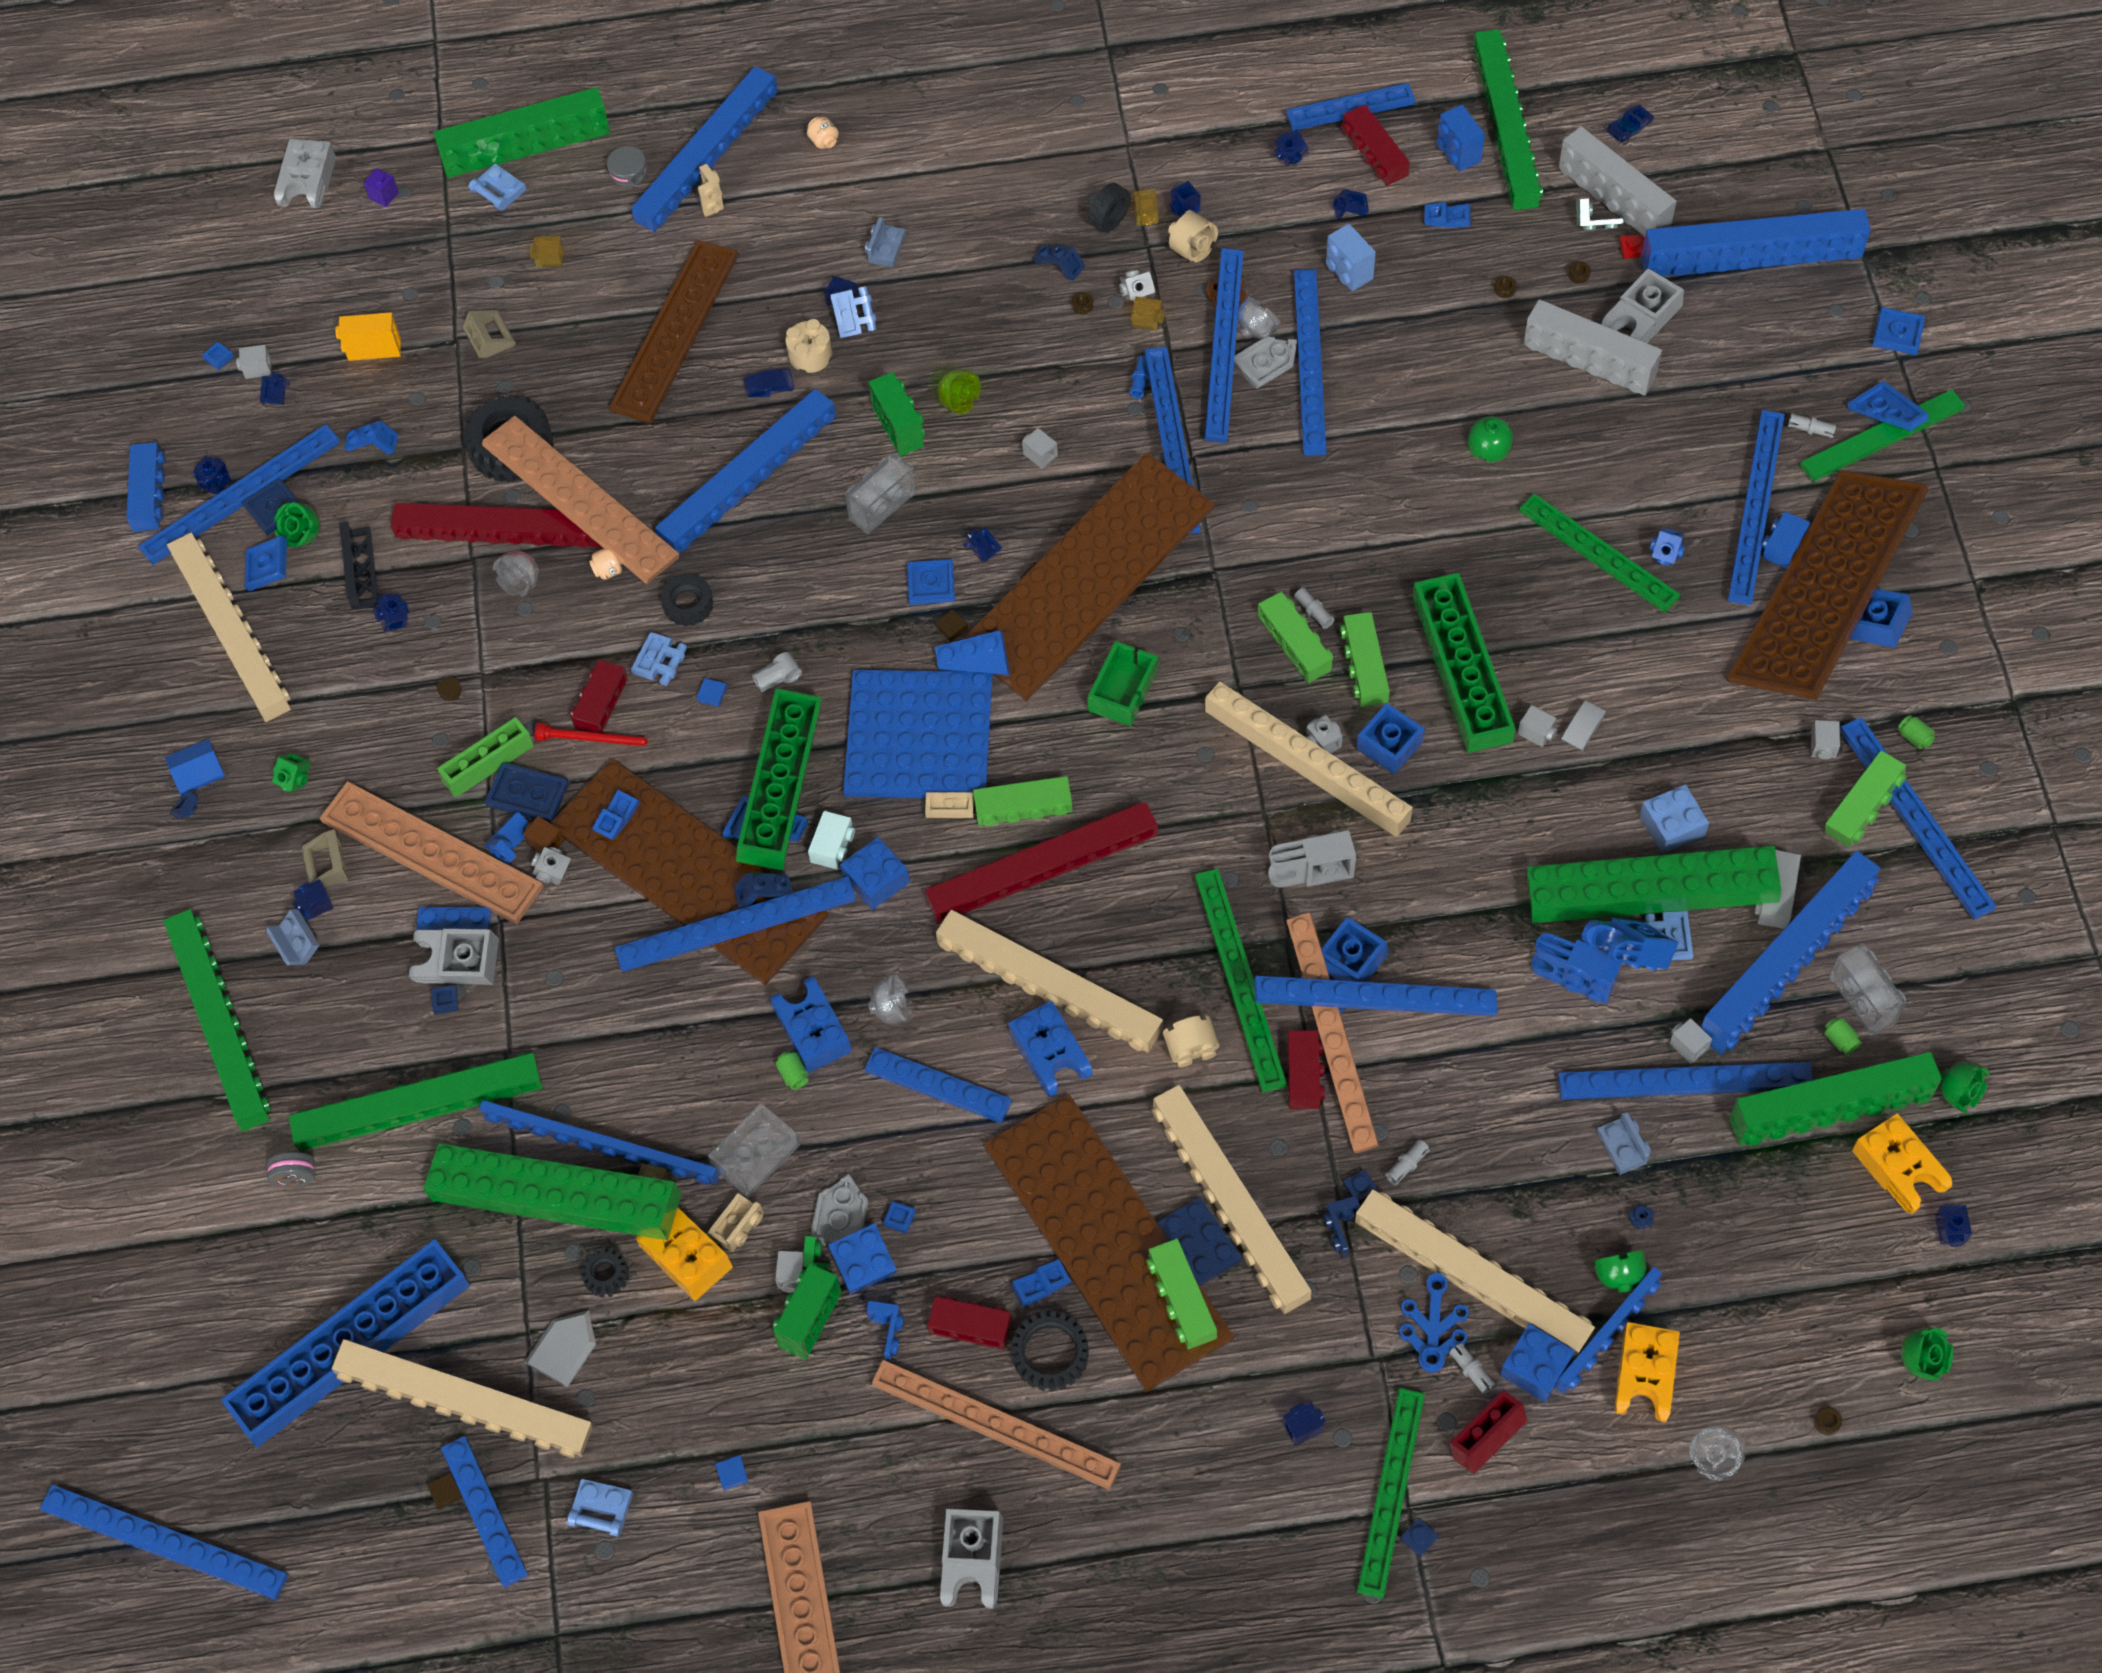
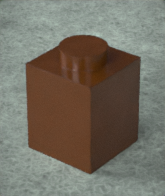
(542, 834)

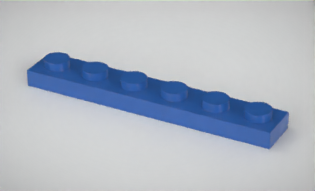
(1333, 110)
(938, 1085)
(1603, 1338)
(484, 1512)

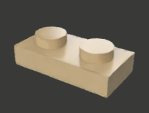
(949, 805)

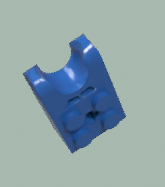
(1631, 942)
(1341, 950)
(1576, 966)
(809, 1020)
(1051, 1053)

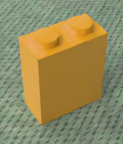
(369, 336)

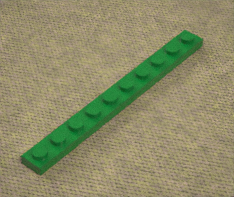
(1240, 981)

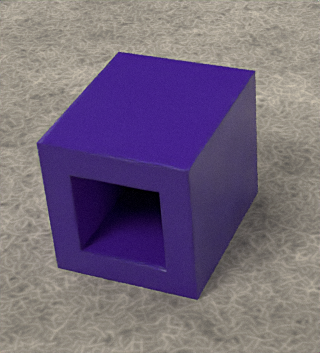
(381, 187)

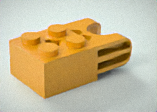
(1904, 1165)
(688, 1256)
(1643, 1375)

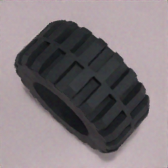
(490, 418)

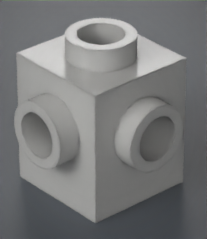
(1141, 279)
(1325, 734)
(550, 865)

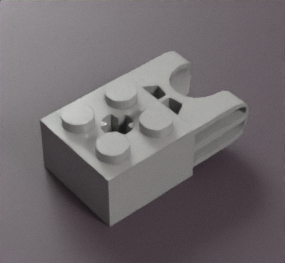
(305, 171)
(1645, 306)
(1313, 860)
(457, 956)
(971, 1562)

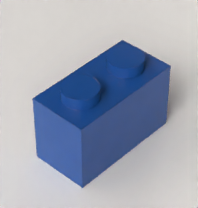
(1785, 539)

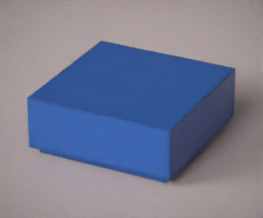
(217, 355)
(712, 692)
(899, 1217)
(732, 1472)

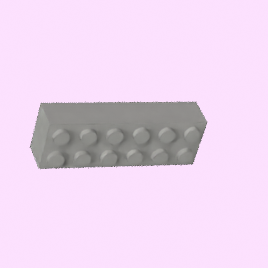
(1615, 182)
(1592, 347)

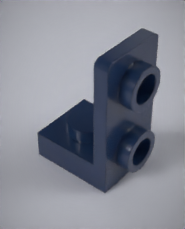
(1064, 256)
(761, 885)
(1344, 1210)

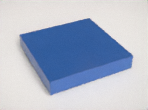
(1898, 331)
(265, 563)
(931, 581)

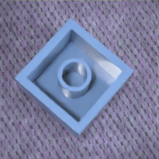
(1350, 257)
(1674, 819)

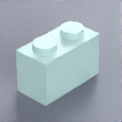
(830, 840)

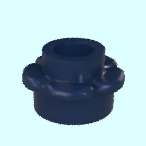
(1637, 1221)

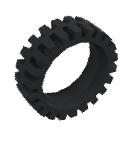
(1040, 1322)

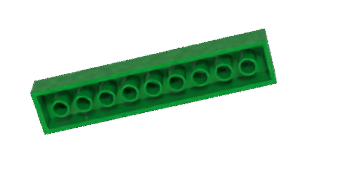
(1653, 884)
(553, 1191)

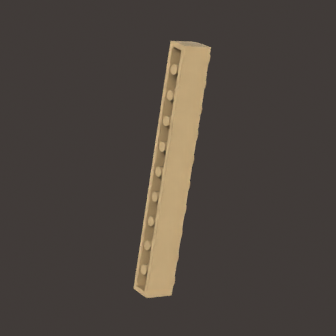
(229, 628)
(1308, 759)
(1049, 981)
(1231, 1199)
(1472, 1272)
(462, 1398)

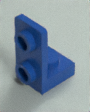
(375, 433)
(507, 838)
(883, 1313)

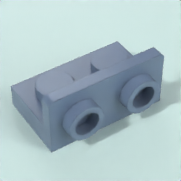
(884, 244)
(293, 939)
(1624, 1144)

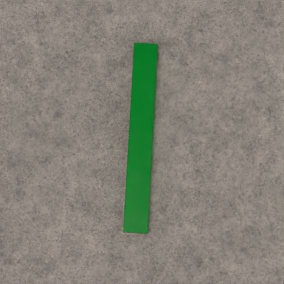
(1877, 438)
(1600, 553)
(1391, 1493)

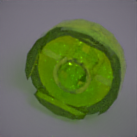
(958, 390)

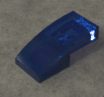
(1632, 122)
(769, 381)

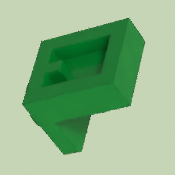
(812, 1250)

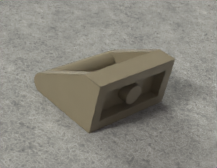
(480, 337)
(326, 840)

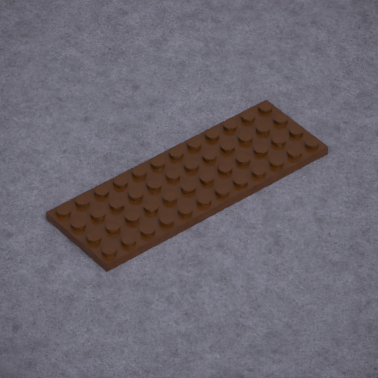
(1092, 571)
(1828, 584)
(678, 866)
(1098, 1235)

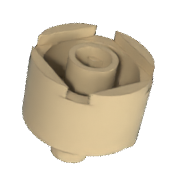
(1192, 236)
(808, 346)
(1191, 1040)

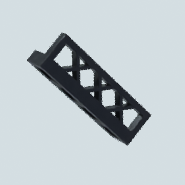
(351, 565)

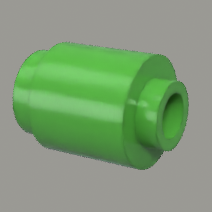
(1916, 732)
(1842, 1036)
(792, 1070)

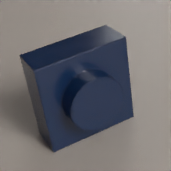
(185, 806)
(445, 999)
(1360, 1186)
(1419, 1537)

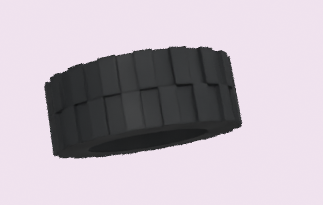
(1109, 207)
(683, 584)

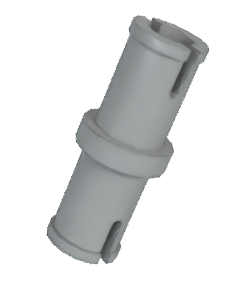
(1811, 425)
(1314, 608)
(1407, 1162)
(1472, 1368)

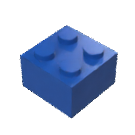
(1460, 138)
(1884, 618)
(1390, 738)
(875, 873)
(862, 1259)
(1537, 1363)

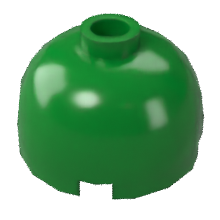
(1490, 439)
(297, 524)
(1964, 1085)
(1621, 1270)
(1927, 1353)

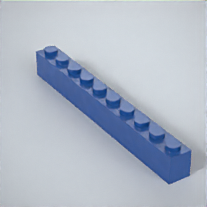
(704, 148)
(746, 471)

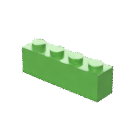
(1295, 637)
(1365, 659)
(485, 757)
(1865, 799)
(1023, 801)
(1182, 1294)

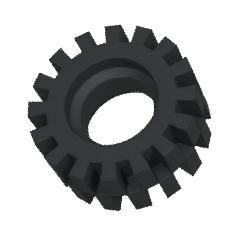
(615, 1282)

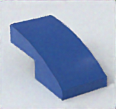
(1443, 216)
(617, 815)
(1040, 1284)

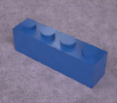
(145, 486)

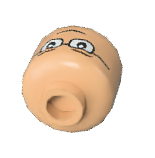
(822, 132)
(605, 564)

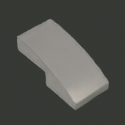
(1583, 725)

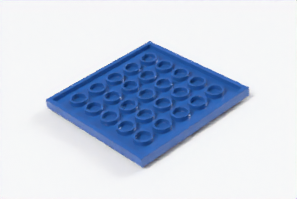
(917, 733)

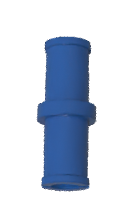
(1140, 378)

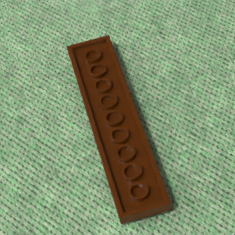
(674, 331)

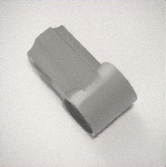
(782, 669)

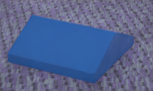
(194, 767)

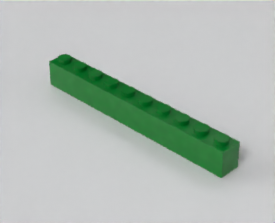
(1507, 120)
(217, 1020)
(415, 1101)

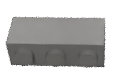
(1779, 914)

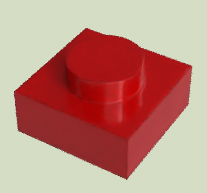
(1631, 246)

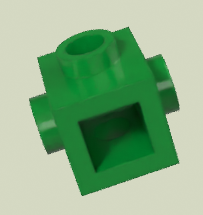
(291, 772)

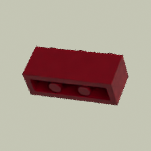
(599, 697)
(1305, 1070)
(969, 1322)
(1488, 1431)

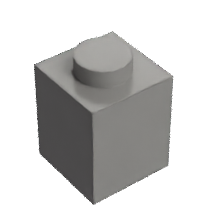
(254, 361)
(1039, 448)
(1537, 726)
(1825, 739)
(1690, 1040)
(788, 1269)

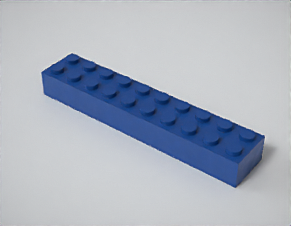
(1756, 243)
(1790, 951)
(372, 1320)

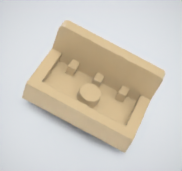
(710, 191)
(735, 1222)

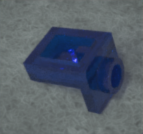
(1350, 202)
(273, 389)
(982, 544)

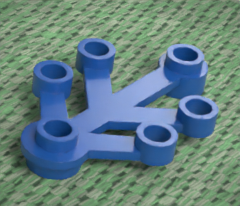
(1433, 1327)

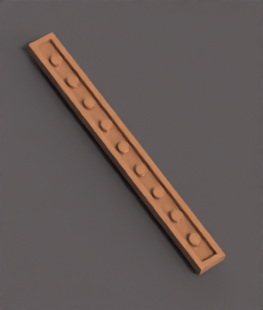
(1334, 1039)
(996, 1425)

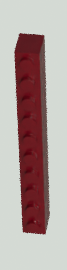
(487, 525)
(1042, 861)

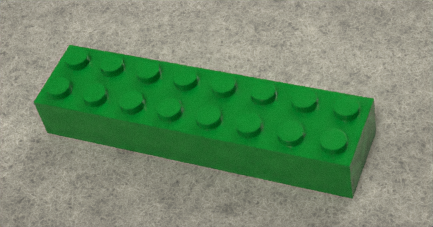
(522, 132)
(1463, 663)
(779, 779)
(1835, 1099)

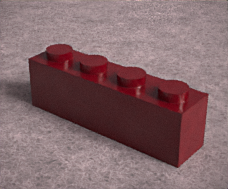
(1375, 145)

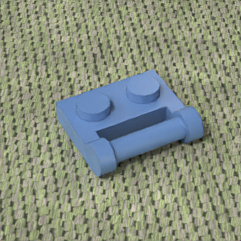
(502, 183)
(601, 1499)

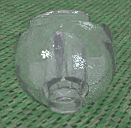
(1256, 320)
(516, 572)
(889, 1001)
(1717, 1452)

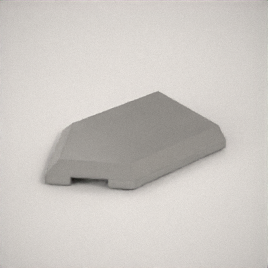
(1265, 360)
(839, 1211)
(564, 1348)

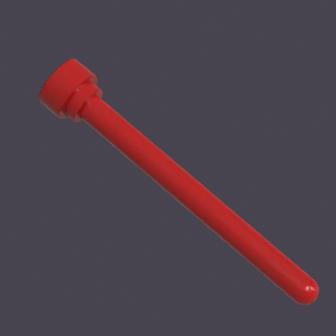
(544, 731)

